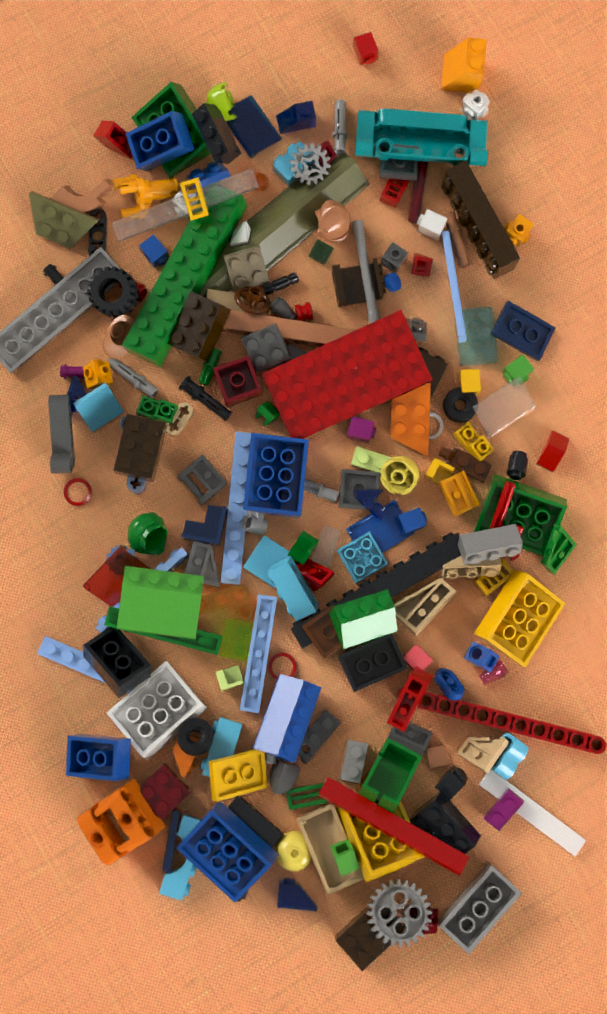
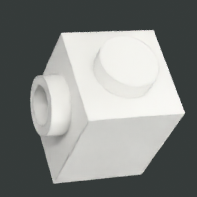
(431, 224)

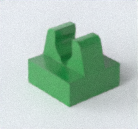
(268, 411)

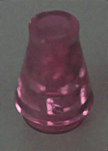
(498, 672)

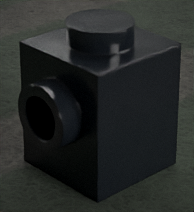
(452, 782)

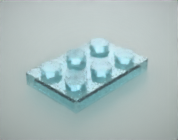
(479, 344)

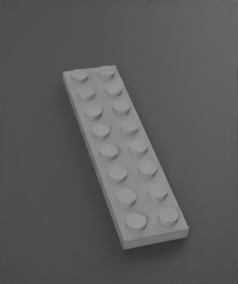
(51, 312)

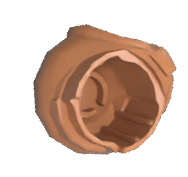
(333, 221)

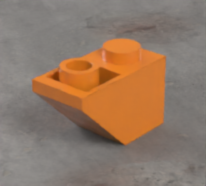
(185, 761)

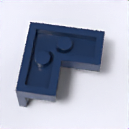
(207, 532)

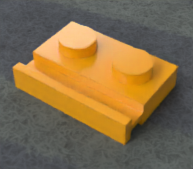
(458, 493)

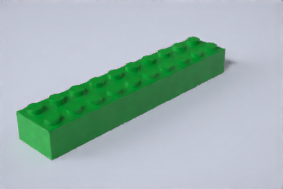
(184, 272)

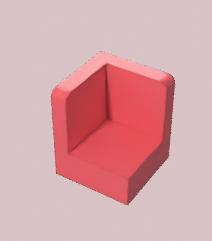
(417, 657)

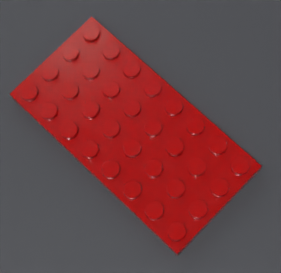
(347, 376)

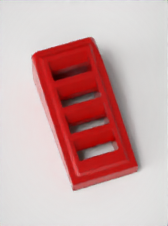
(387, 199)

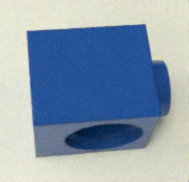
(154, 251)
(411, 521)
(486, 661)

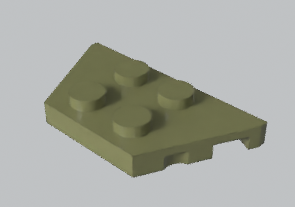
(59, 221)

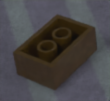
(199, 326)
(140, 448)
(361, 942)

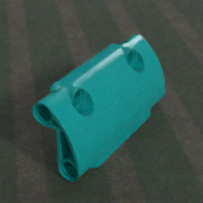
(435, 134)

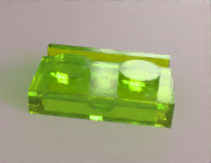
(236, 639)

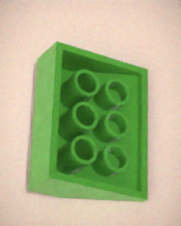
(160, 602)

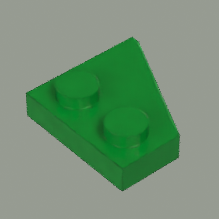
(557, 549)

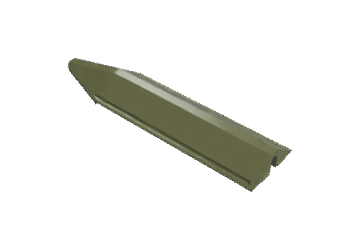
(292, 216)

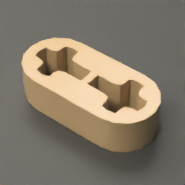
(182, 421)

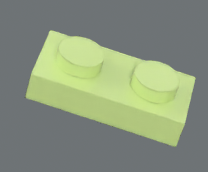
(368, 460)

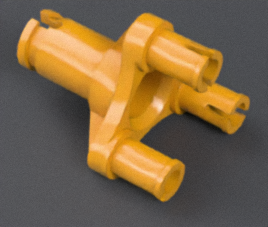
(144, 191)

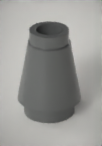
(282, 309)

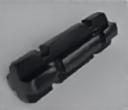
(280, 283)

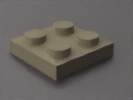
(246, 268)

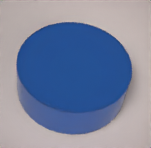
(392, 282)

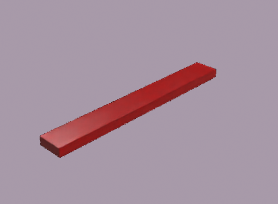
(393, 826)

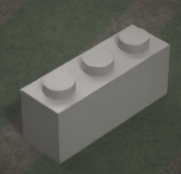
(490, 544)

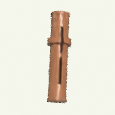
(457, 239)

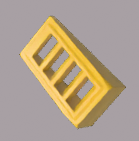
(196, 181)
(484, 589)

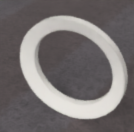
(440, 424)

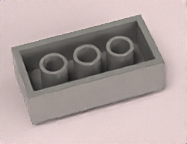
(478, 908)

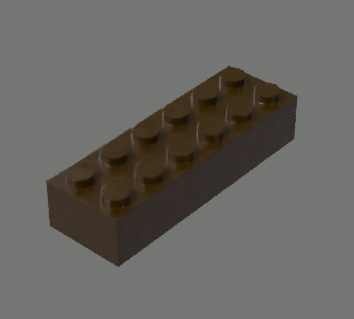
(480, 220)

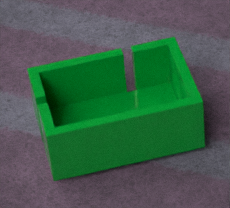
(390, 775)

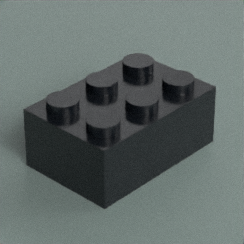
(117, 661)
(372, 662)
(445, 823)

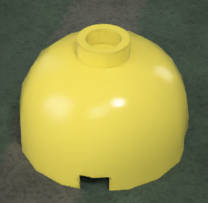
(399, 475)
(293, 851)

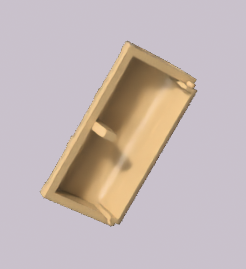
(321, 830)

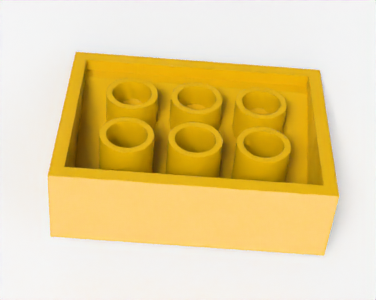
(520, 617)
(375, 850)

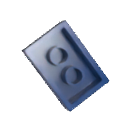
(159, 141)
(98, 757)

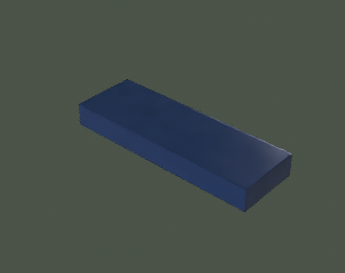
(171, 841)

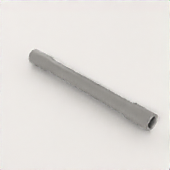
(359, 236)

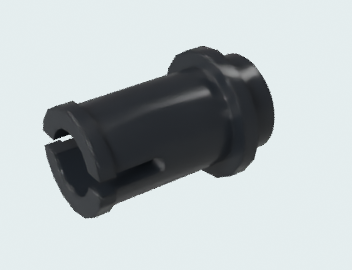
(52, 273)

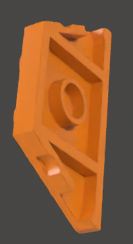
(412, 418)

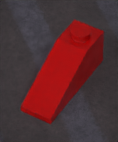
(410, 698)

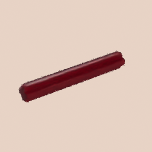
(417, 194)

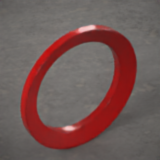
(66, 491)
(278, 655)

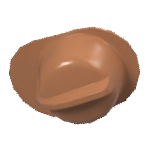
(115, 334)

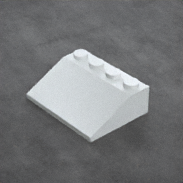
(156, 710)

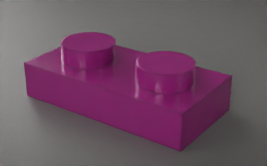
(503, 809)

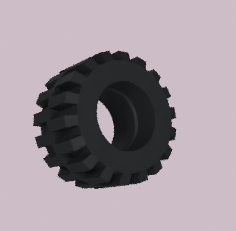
(102, 281)

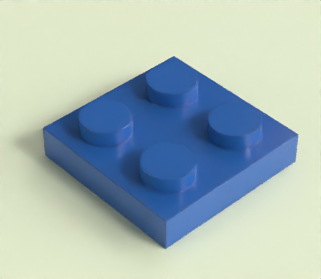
(212, 173)

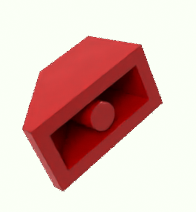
(114, 138)

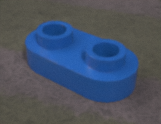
(449, 684)

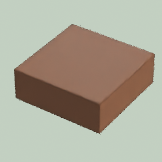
(437, 756)

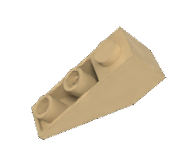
(484, 568)

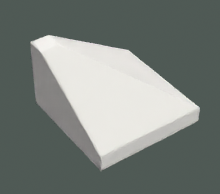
(241, 234)

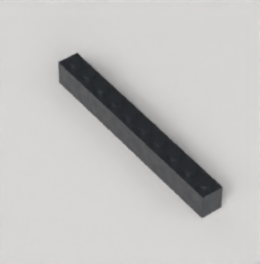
(399, 579)

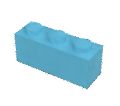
(292, 588)
(223, 743)

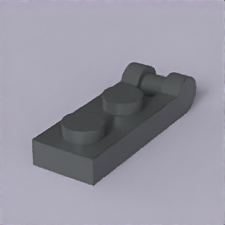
(318, 735)

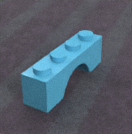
(176, 882)

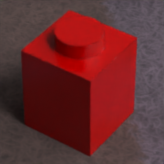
(366, 48)

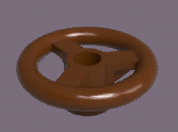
(253, 296)

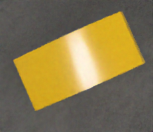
(476, 445)

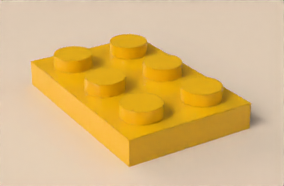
(237, 774)

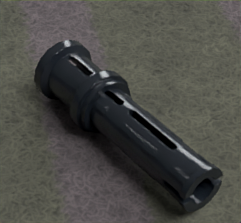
(196, 394)

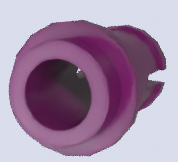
(69, 371)

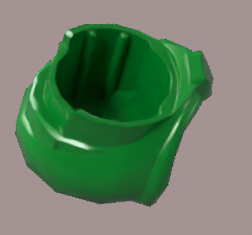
(147, 534)

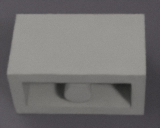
(353, 761)

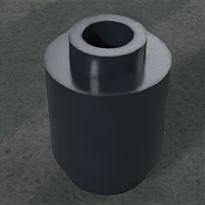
(517, 465)

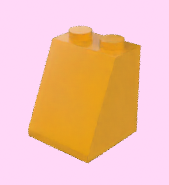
(464, 66)

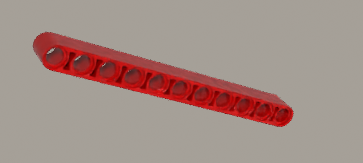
(510, 720)

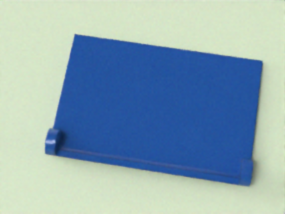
(385, 532)

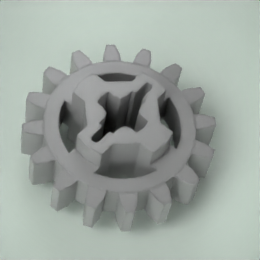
(313, 156)

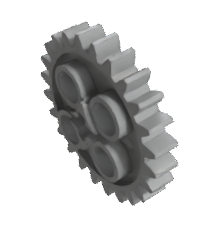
(412, 927)

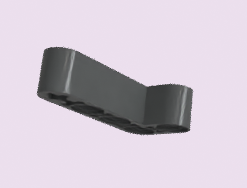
(61, 430)

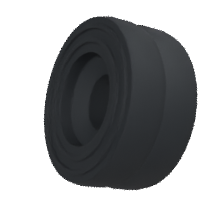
(452, 412)
(195, 725)

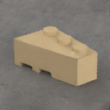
(421, 607)

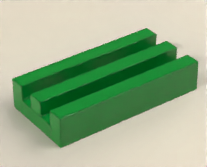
(305, 804)

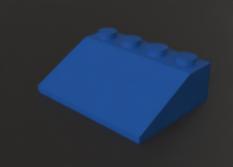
(276, 475)
(227, 851)

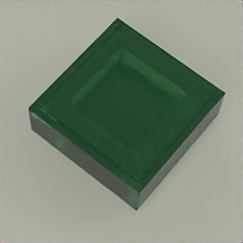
(321, 252)

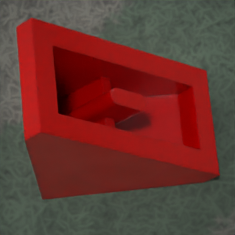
(553, 451)

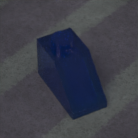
(297, 117)
(293, 896)

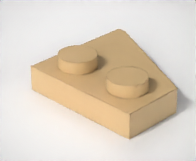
(483, 751)

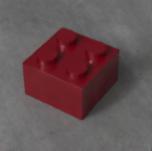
(237, 381)
(164, 791)

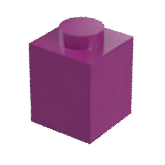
(361, 429)

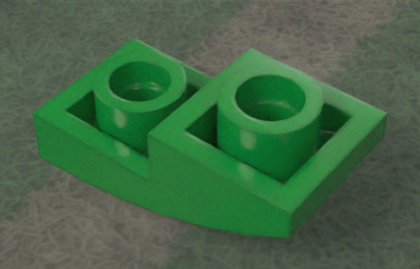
(156, 410)

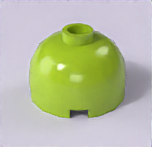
(222, 99)

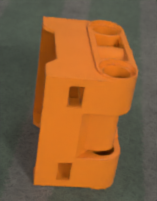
(132, 815)

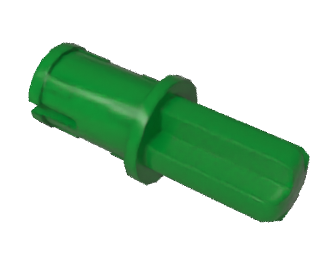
(207, 372)

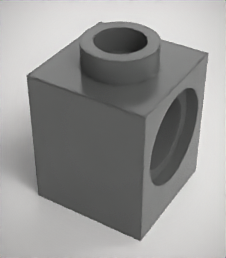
(394, 257)

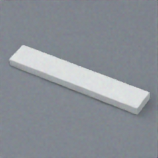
(535, 814)

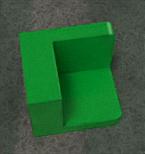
(303, 547)

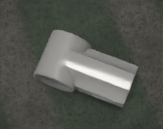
(255, 523)

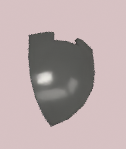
(283, 777)

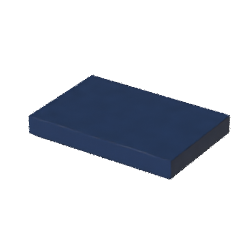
(522, 331)

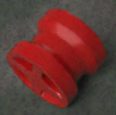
(304, 312)

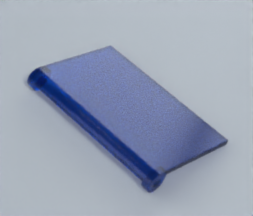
(252, 126)

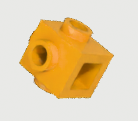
(519, 230)
(97, 373)

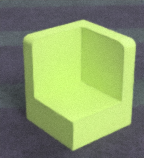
(229, 677)

